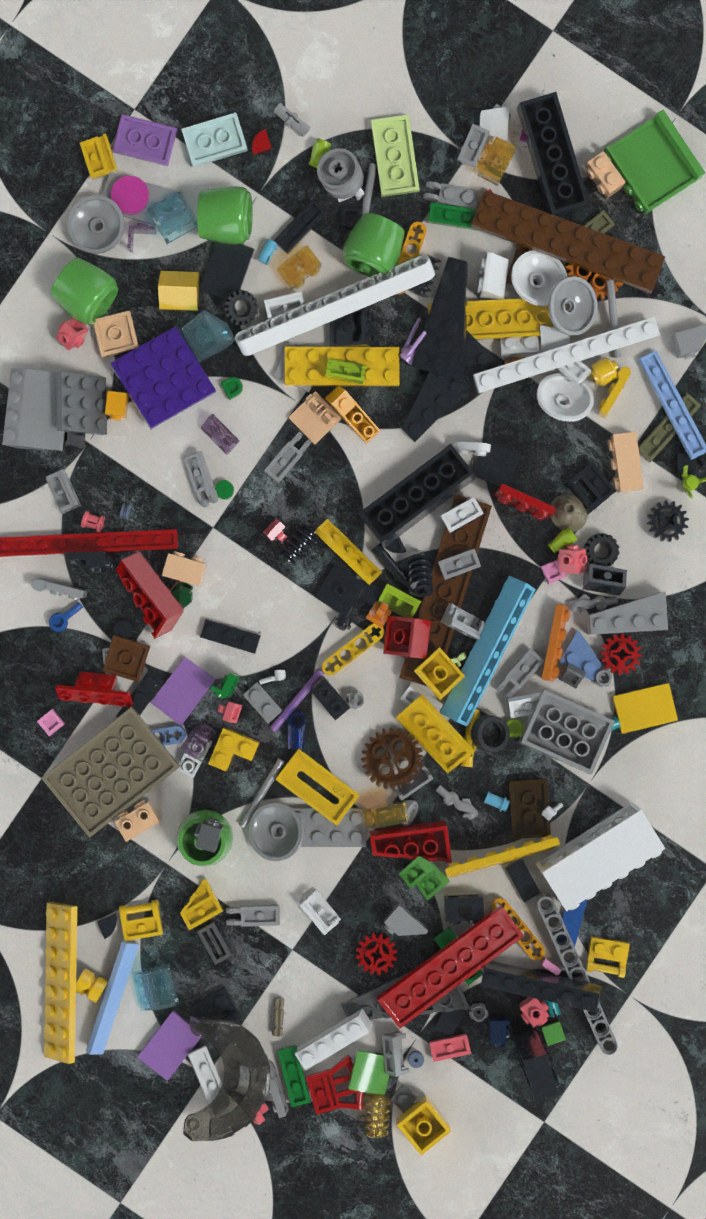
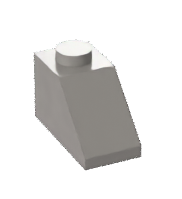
(689, 341)
(403, 922)

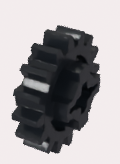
(673, 526)

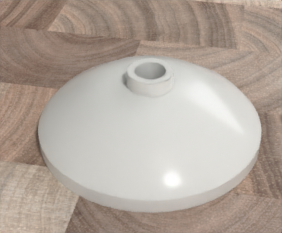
(539, 268)
(563, 398)

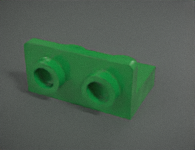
(229, 684)

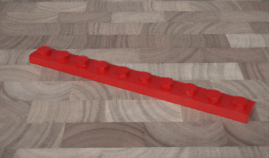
(88, 543)

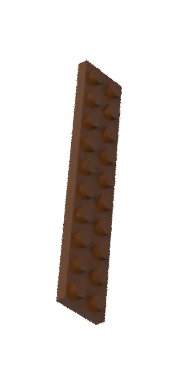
(568, 241)
(448, 590)

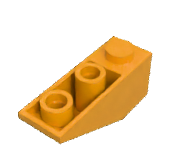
(352, 414)

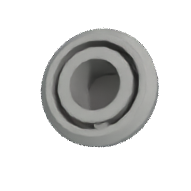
(412, 808)

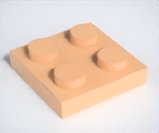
(116, 334)

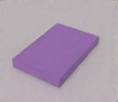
(144, 140)
(183, 691)
(169, 1046)

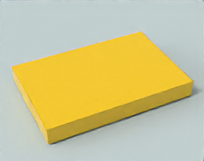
(645, 708)

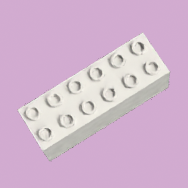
(600, 856)

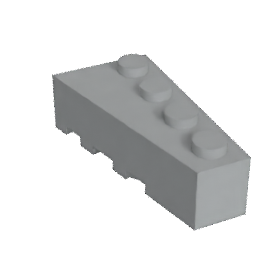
(635, 616)

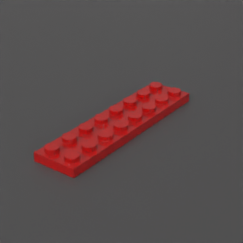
(450, 966)

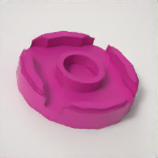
(130, 194)

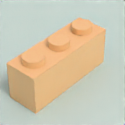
(626, 462)

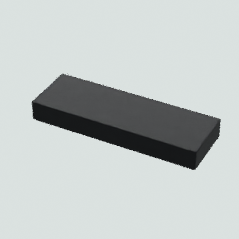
(300, 226)

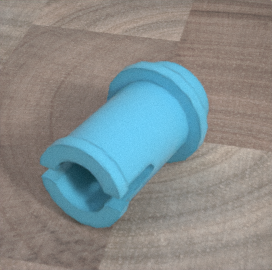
(267, 252)
(496, 801)

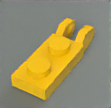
(614, 390)

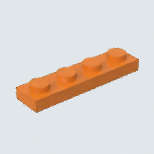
(554, 650)

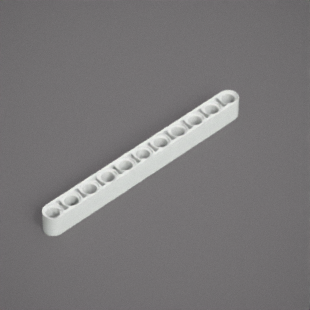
(335, 305)

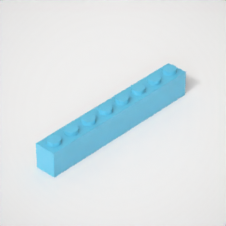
(488, 650)

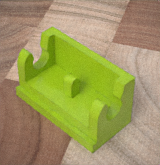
(345, 371)
(399, 601)

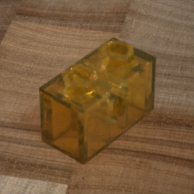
(504, 153)
(303, 258)

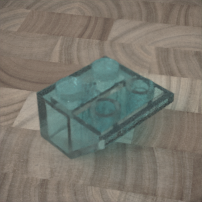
(173, 217)
(155, 988)

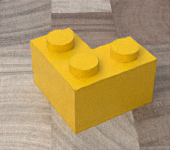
(230, 744)

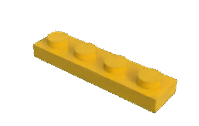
(348, 551)

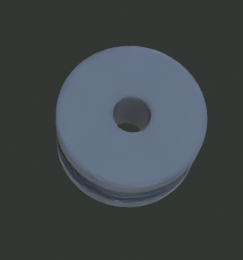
(125, 511)
(416, 1063)

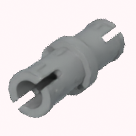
(291, 119)

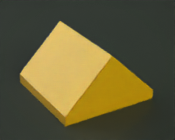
(178, 290)
(439, 673)

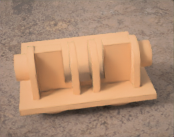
(315, 417)

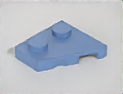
(581, 655)

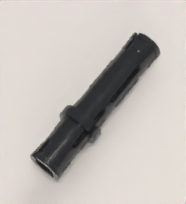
(388, 562)

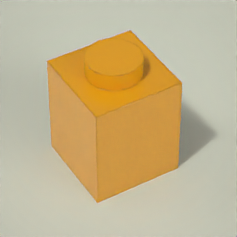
(117, 405)

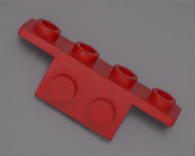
(95, 689)

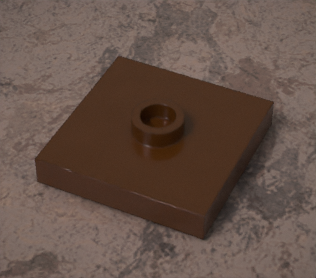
(126, 658)

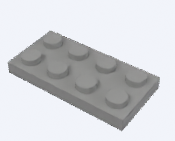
(323, 833)

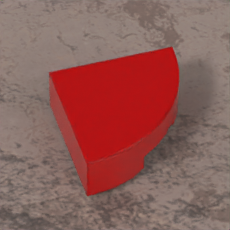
(261, 143)

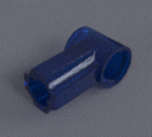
(296, 733)

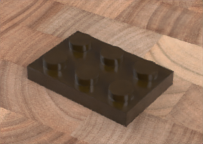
(527, 803)

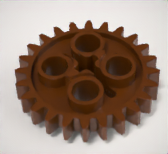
(375, 764)

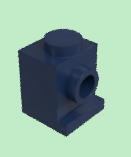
(498, 1031)

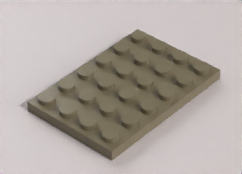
(110, 772)

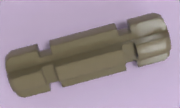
(278, 1014)

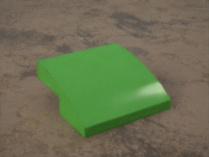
(424, 876)
(369, 1073)

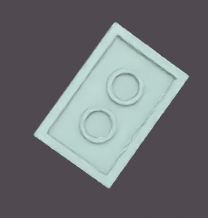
(214, 139)

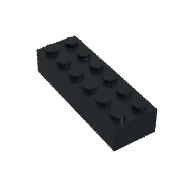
(552, 154)
(417, 495)
(536, 1063)

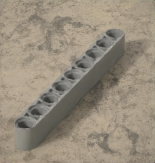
(575, 964)

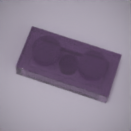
(220, 434)

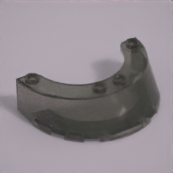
(244, 1081)

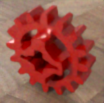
(620, 646)
(367, 951)

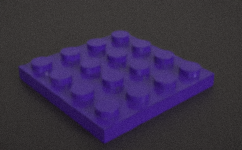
(163, 377)

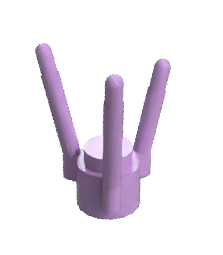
(409, 352)

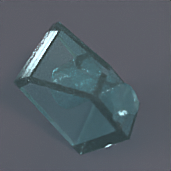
(207, 335)

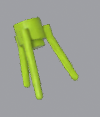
(690, 482)

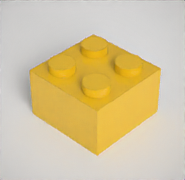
(423, 1125)

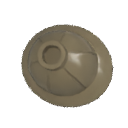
(569, 512)

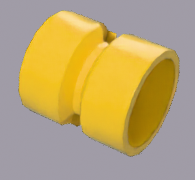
(90, 985)

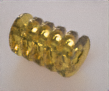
(379, 1116)

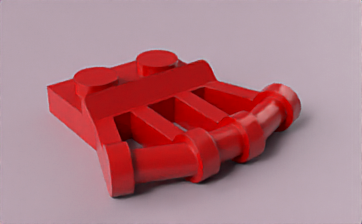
(324, 1092)

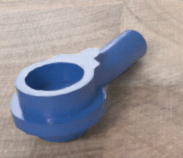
(59, 621)

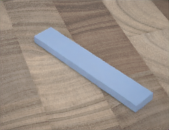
(673, 405)
(112, 998)

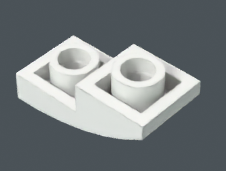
(189, 764)

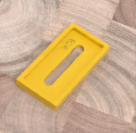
(290, 780)

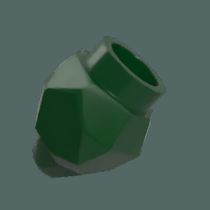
(183, 593)

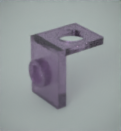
(140, 228)
(200, 736)

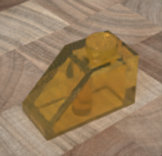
(385, 815)

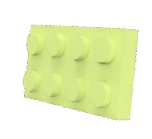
(395, 155)

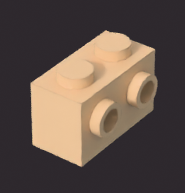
(604, 175)
(184, 569)
(138, 820)

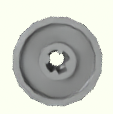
(340, 173)

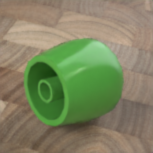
(225, 214)
(373, 245)
(84, 291)
(186, 840)

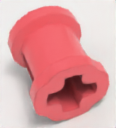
(92, 521)

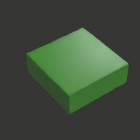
(553, 1033)

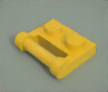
(141, 927)
(608, 950)

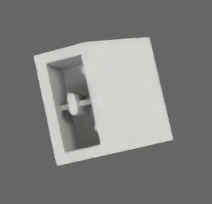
(493, 281)

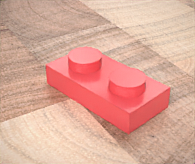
(450, 1047)

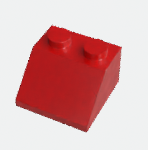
(407, 637)

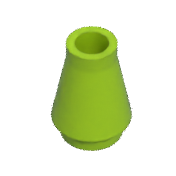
(319, 148)
(563, 539)

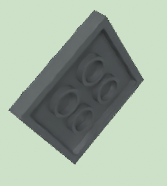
(81, 403)

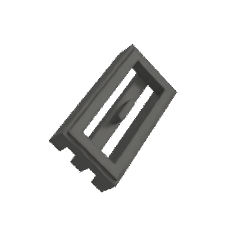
(207, 928)

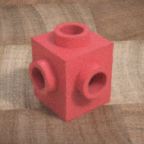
(72, 334)
(572, 559)
(530, 1005)

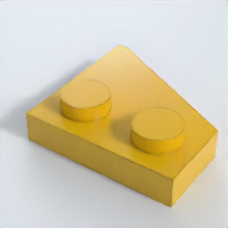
(201, 906)

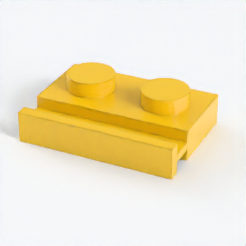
(98, 156)

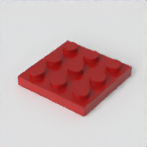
(524, 502)

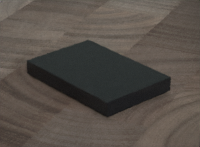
(226, 269)

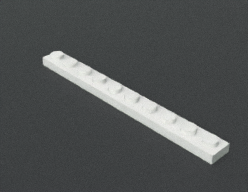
(566, 354)

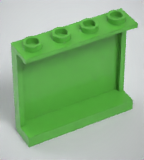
(654, 163)

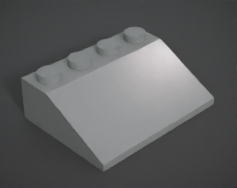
(32, 411)
(566, 732)

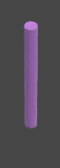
(298, 698)

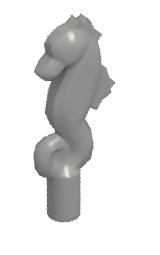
(584, 602)
(452, 798)

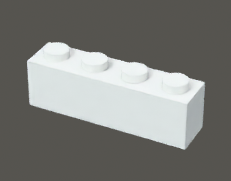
(334, 1039)

